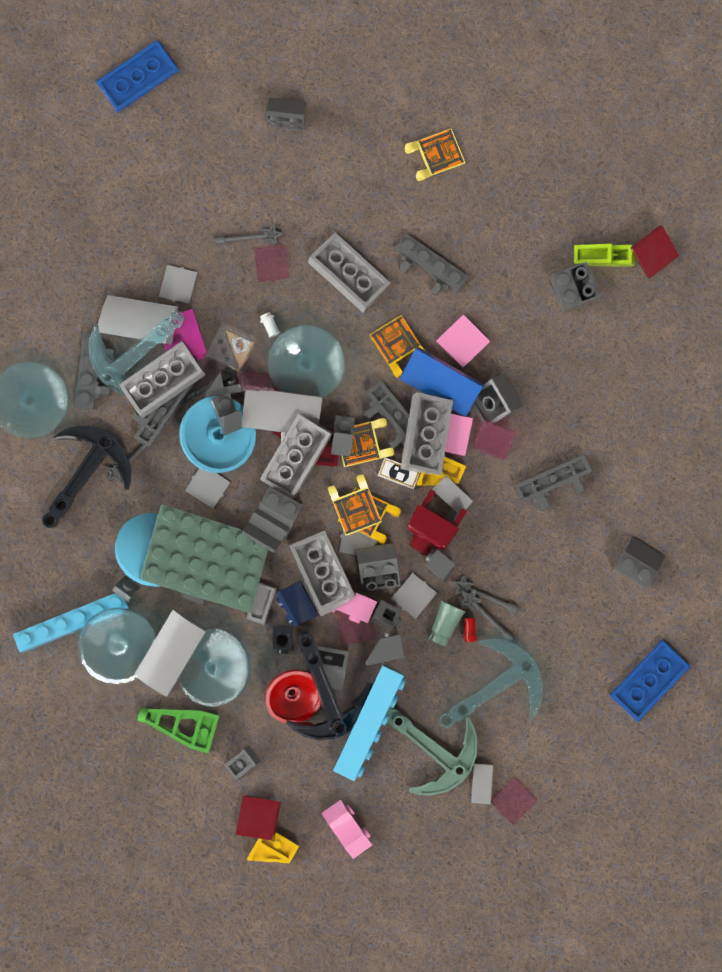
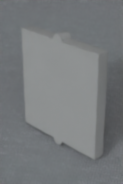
(178, 284)
(207, 487)
(355, 541)
(414, 595)

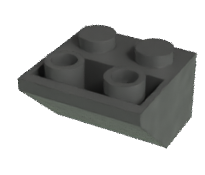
(286, 114)
(574, 287)
(378, 567)
(334, 665)

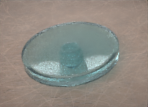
(306, 361)
(32, 400)
(115, 644)
(216, 669)

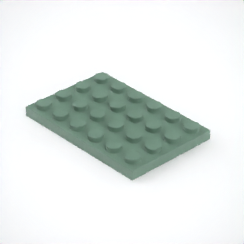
(203, 559)

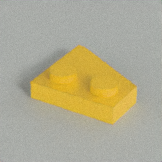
(451, 469)
(279, 850)

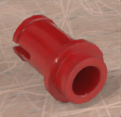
(470, 630)

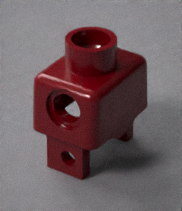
(431, 529)

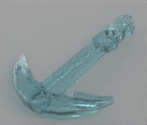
(118, 367)
(514, 674)

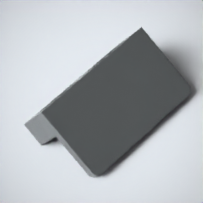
(265, 530)

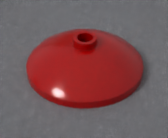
(292, 706)

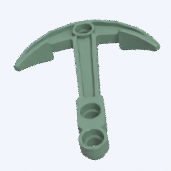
(440, 755)

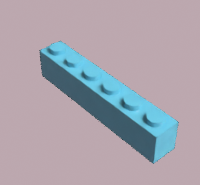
(65, 623)
(369, 722)

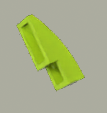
(604, 255)

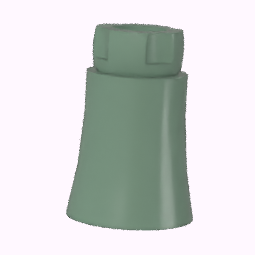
(445, 623)

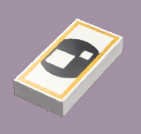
(391, 471)

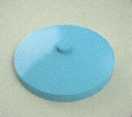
(205, 443)
(133, 545)

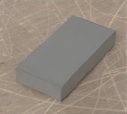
(452, 494)
(262, 603)
(482, 783)

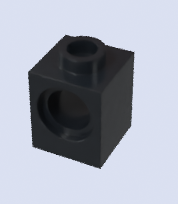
(288, 631)

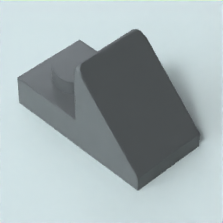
(217, 388)
(227, 415)
(342, 436)
(127, 588)
(242, 762)

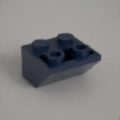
(297, 604)

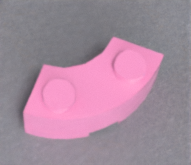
(358, 608)
(347, 829)

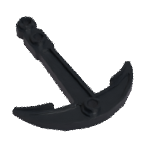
(88, 466)
(331, 709)

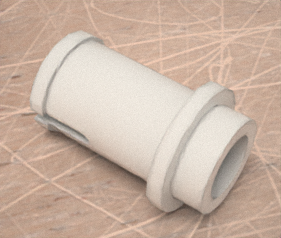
(270, 325)

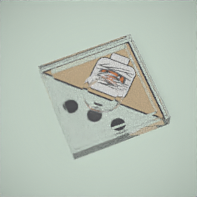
(231, 347)

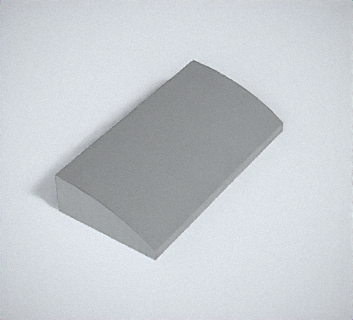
(348, 272)
(133, 317)
(162, 379)
(278, 410)
(426, 434)
(296, 456)
(322, 572)
(170, 652)

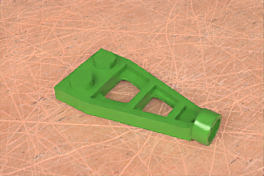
(203, 732)

